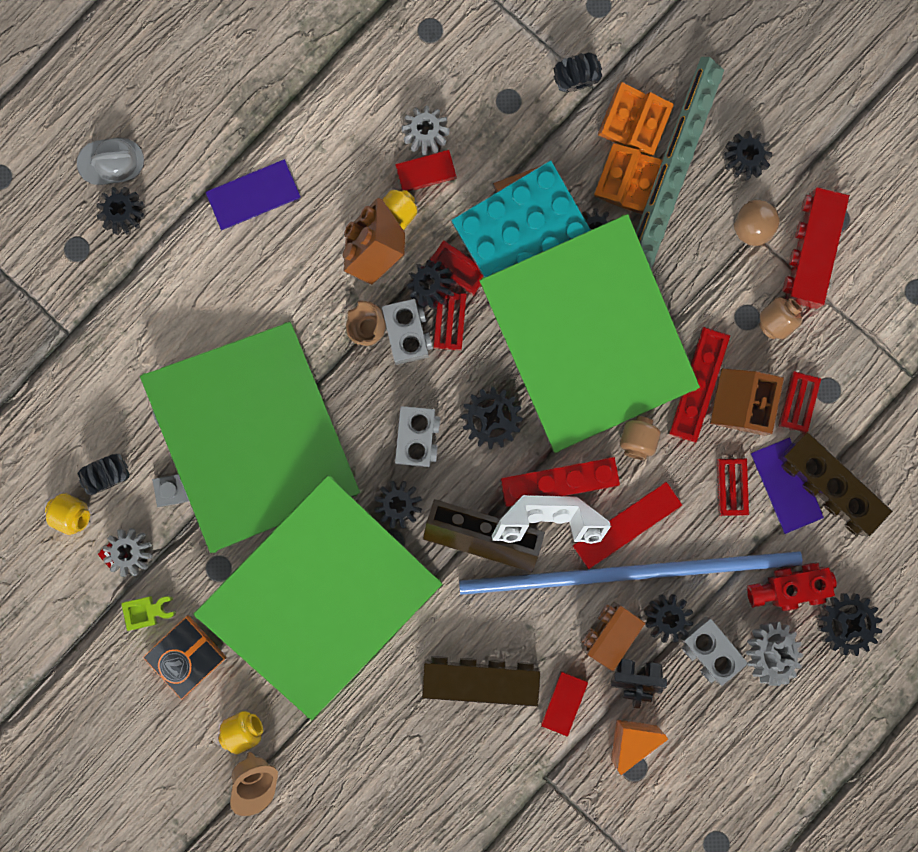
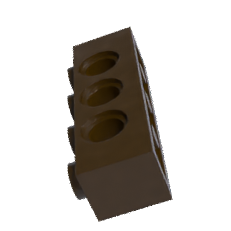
(871, 509)

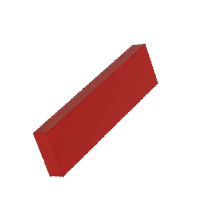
(706, 367)
(630, 524)

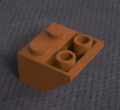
(373, 243)
(747, 401)
(612, 635)

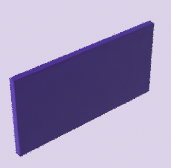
(253, 194)
(788, 497)

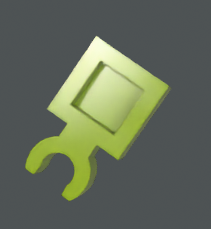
(143, 612)

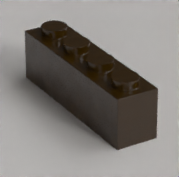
(473, 533)
(481, 682)

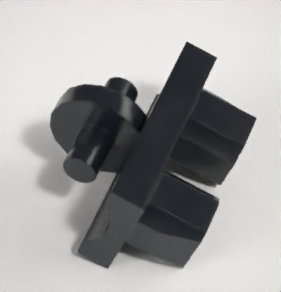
(650, 682)

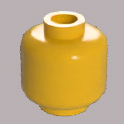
(401, 206)
(67, 514)
(240, 732)

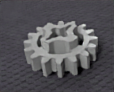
(774, 654)

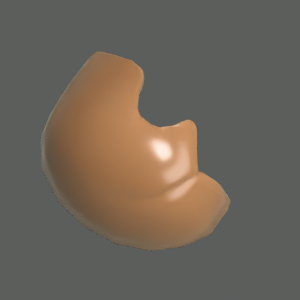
(757, 222)
(365, 324)

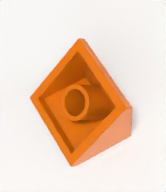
(634, 742)

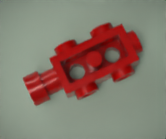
(802, 584)

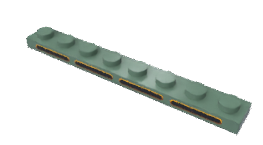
(678, 156)

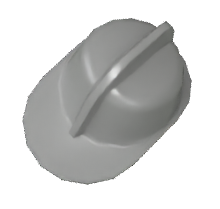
(110, 161)

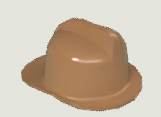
(252, 785)

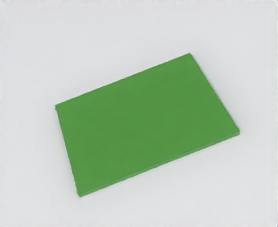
(590, 333)
(247, 433)
(318, 598)

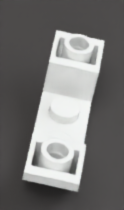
(584, 521)

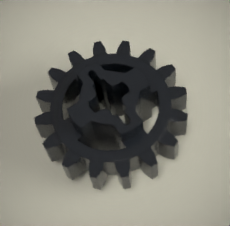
(479, 412)
(856, 615)

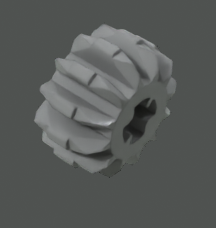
(415, 127)
(117, 552)

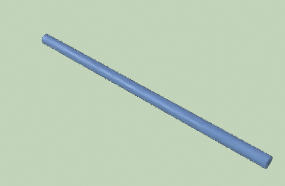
(630, 573)

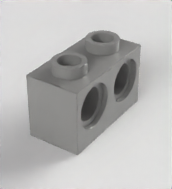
(400, 333)
(408, 436)
(717, 647)

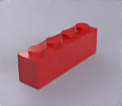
(816, 247)
(561, 480)

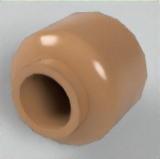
(780, 318)
(640, 438)

